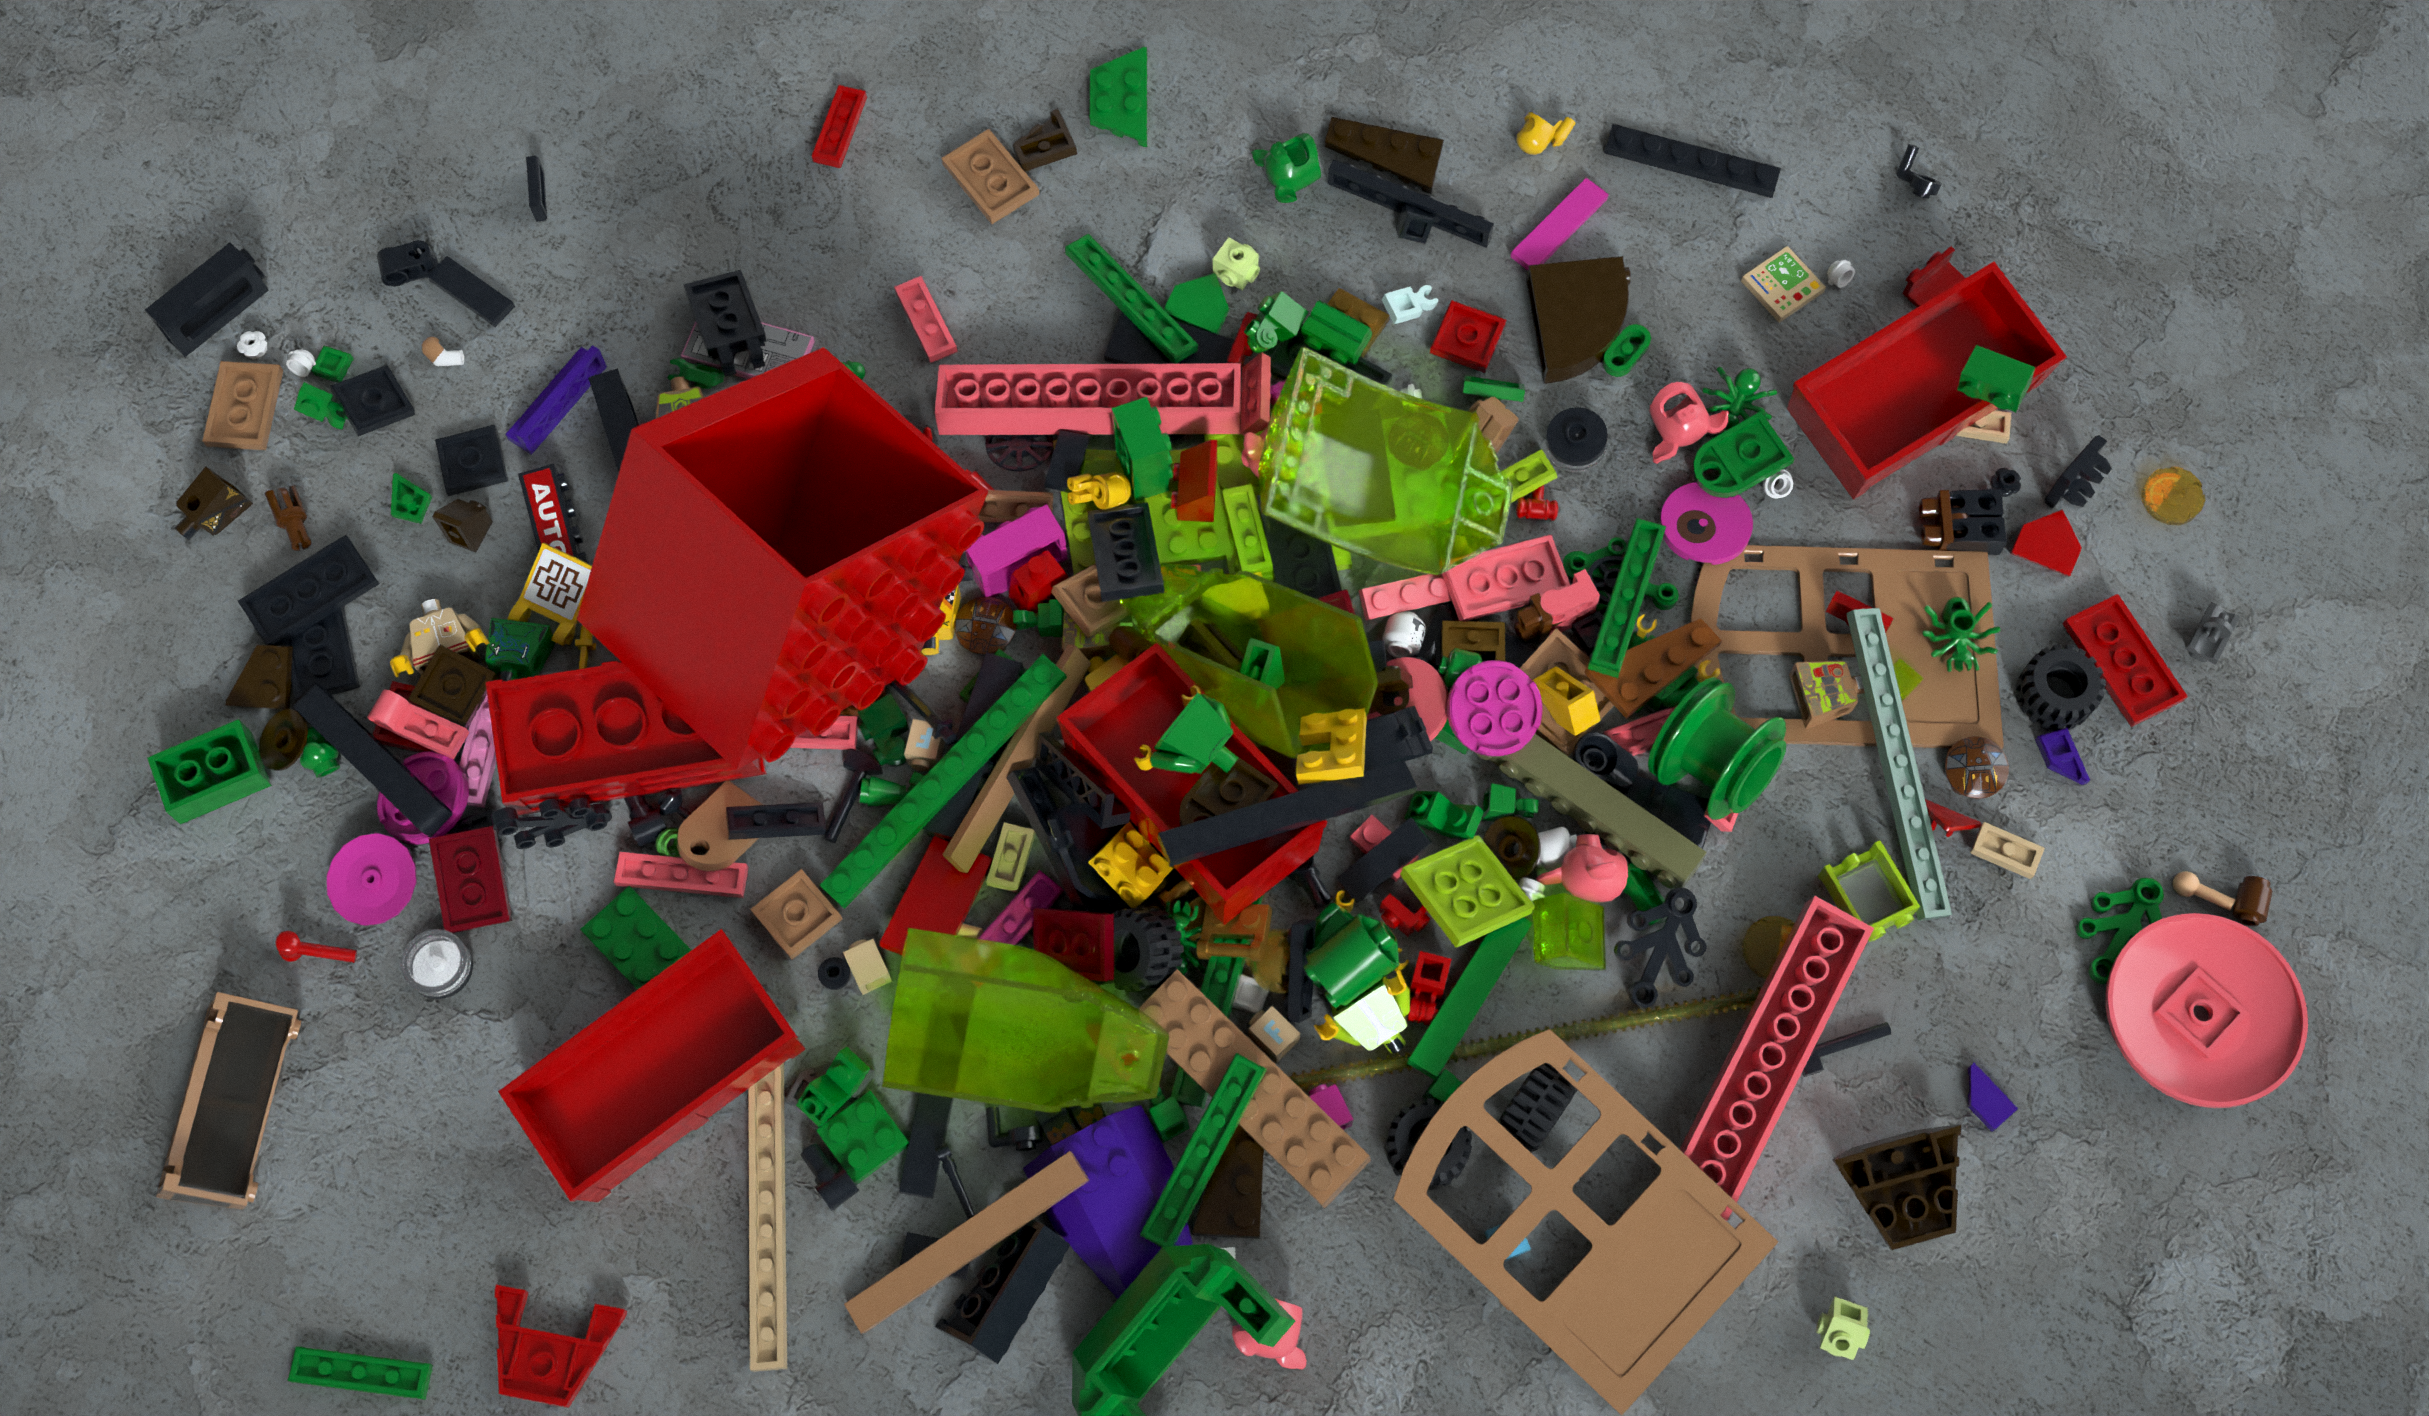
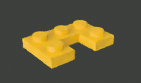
(1347, 746)

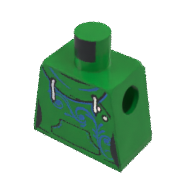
(517, 648)

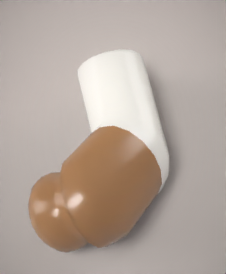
(439, 356)

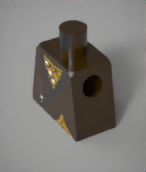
(210, 504)

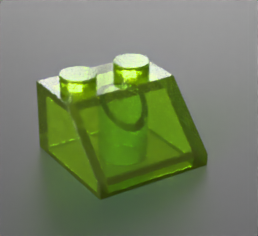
(1568, 933)

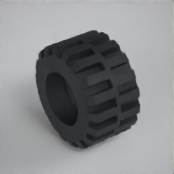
(2072, 668)
(1158, 945)
(1537, 1106)
(1418, 1117)

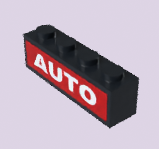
(551, 511)

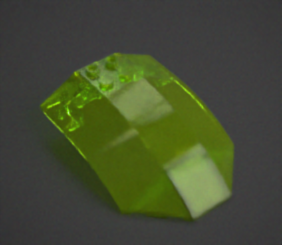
(1380, 470)

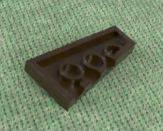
(1402, 153)
(1234, 1191)

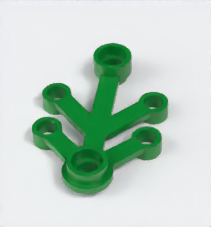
(1587, 560)
(2127, 924)

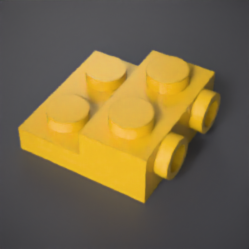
(1130, 865)

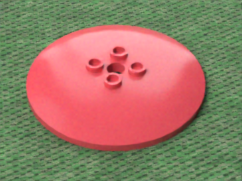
(2251, 1001)

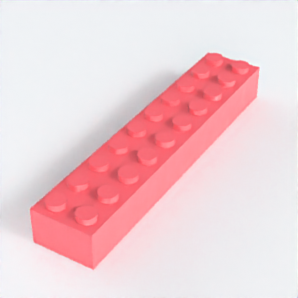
(1080, 397)
(1774, 1045)

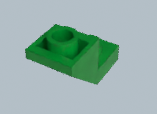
(1440, 815)
(833, 1088)

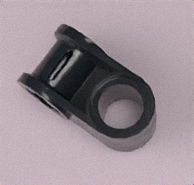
(404, 263)

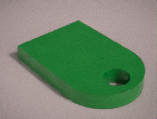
(1742, 457)

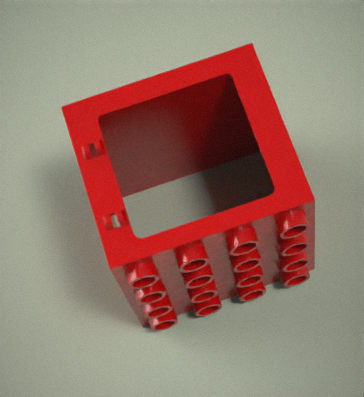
(779, 555)

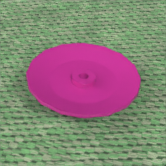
(371, 879)

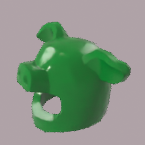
(1289, 167)

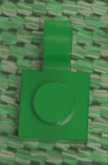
(702, 375)
(318, 405)

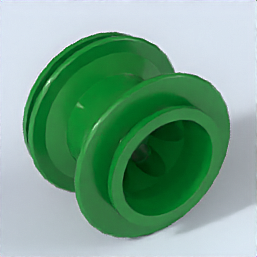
(1718, 748)

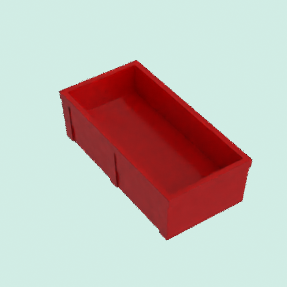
(1900, 385)
(1136, 711)
(595, 739)
(651, 1070)

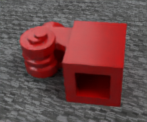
(1428, 985)

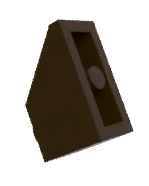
(464, 523)

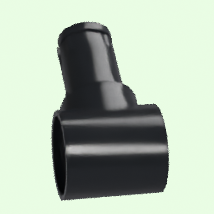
(644, 820)
(1310, 881)
(832, 1182)

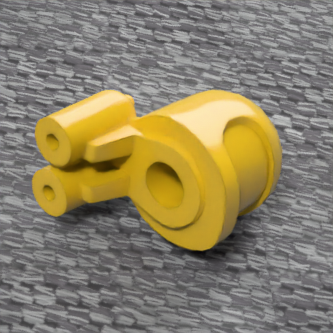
(1538, 133)
(1105, 489)

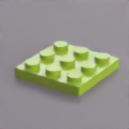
(1467, 891)

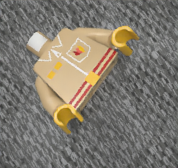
(435, 628)

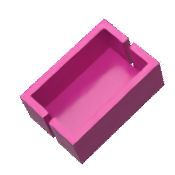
(1013, 545)

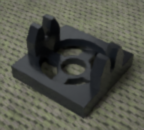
(2071, 480)

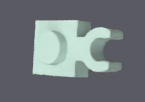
(1407, 305)

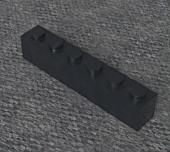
(993, 680)

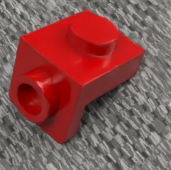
(1399, 916)

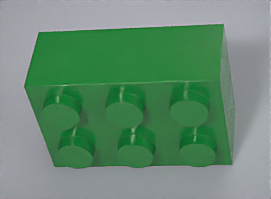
(1142, 448)
(209, 771)

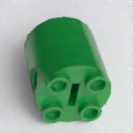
(1353, 959)

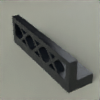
(1079, 783)

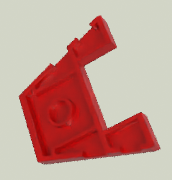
(546, 1364)

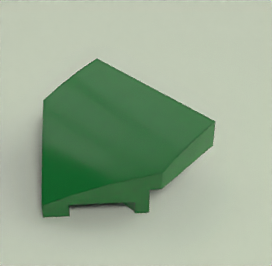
(1199, 303)

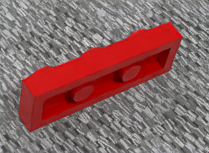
(839, 126)

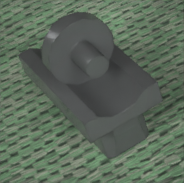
(2212, 634)

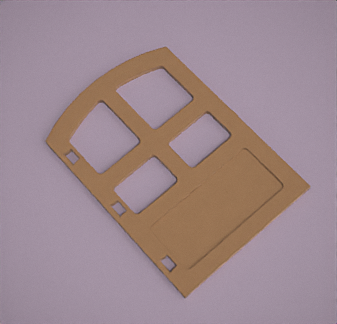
(1903, 583)
(1646, 1275)

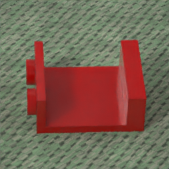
(1932, 279)

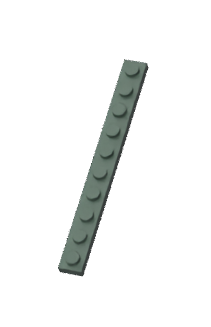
(1899, 763)

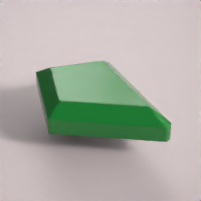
(408, 500)

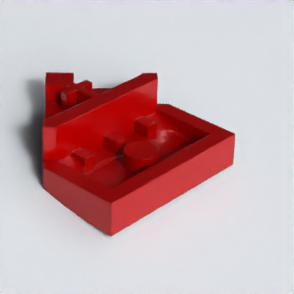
(2049, 543)

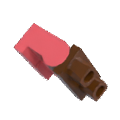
(1557, 609)

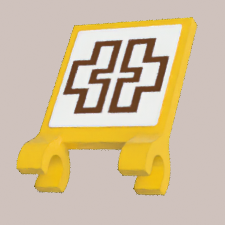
(554, 591)

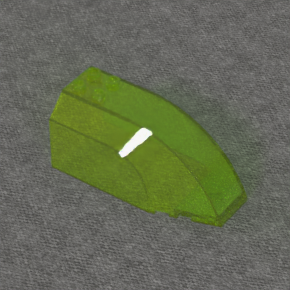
(1319, 644)
(1014, 1029)

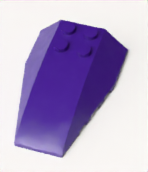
(1109, 1211)

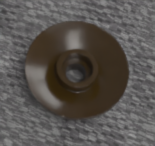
(283, 739)
(1502, 838)

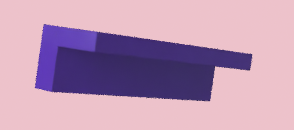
(556, 399)

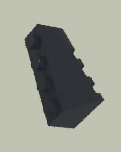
(1006, 1291)

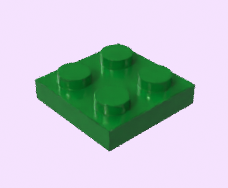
(863, 1137)

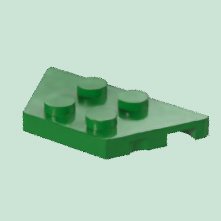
(1120, 96)

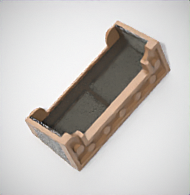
(227, 1102)

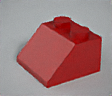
(1196, 483)

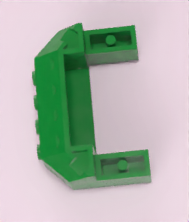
(1160, 1319)

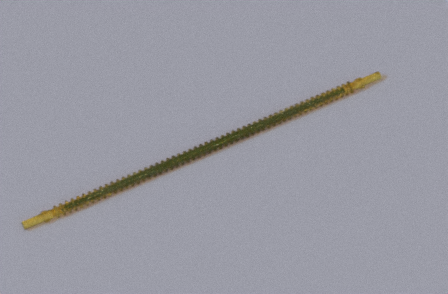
(1565, 1032)

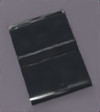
(1672, 806)

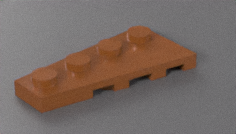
(1655, 665)

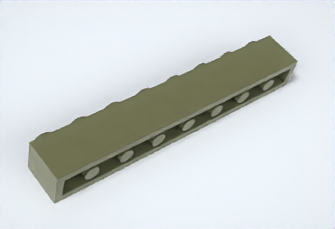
(1603, 811)

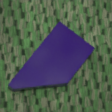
(2062, 756)
(1987, 1099)

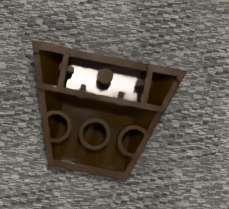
(1907, 1183)

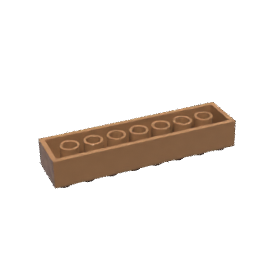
(1279, 1114)

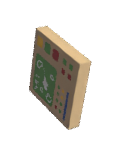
(1783, 284)

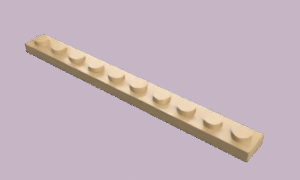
(767, 1223)

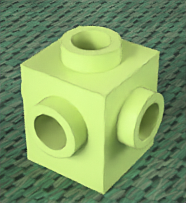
(1236, 264)
(1843, 1328)

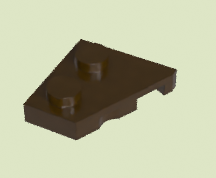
(1045, 143)
(264, 679)

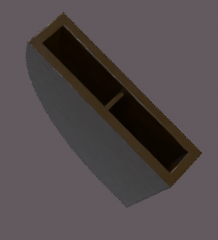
(1576, 312)

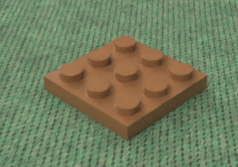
(1561, 652)

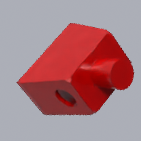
(1035, 581)

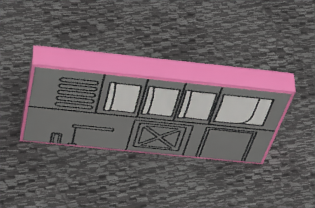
(779, 349)

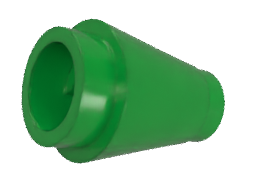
(881, 792)

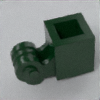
(882, 725)

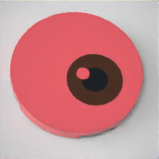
(1427, 695)

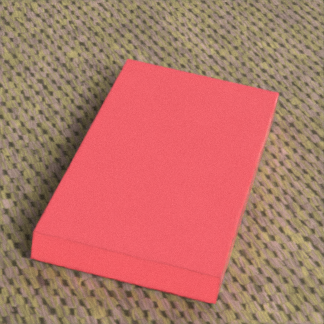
(1505, 578)

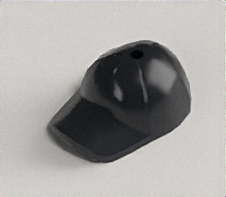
(1607, 759)

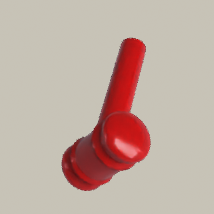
(1537, 507)
(292, 949)

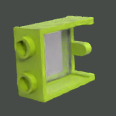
(1871, 890)

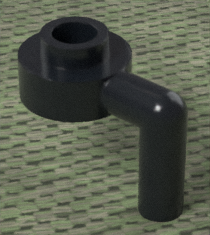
(1923, 185)
(1022, 1137)

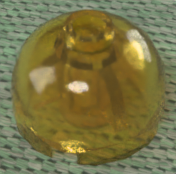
(1271, 972)

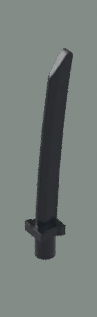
(940, 728)

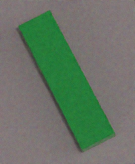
(360, 1373)

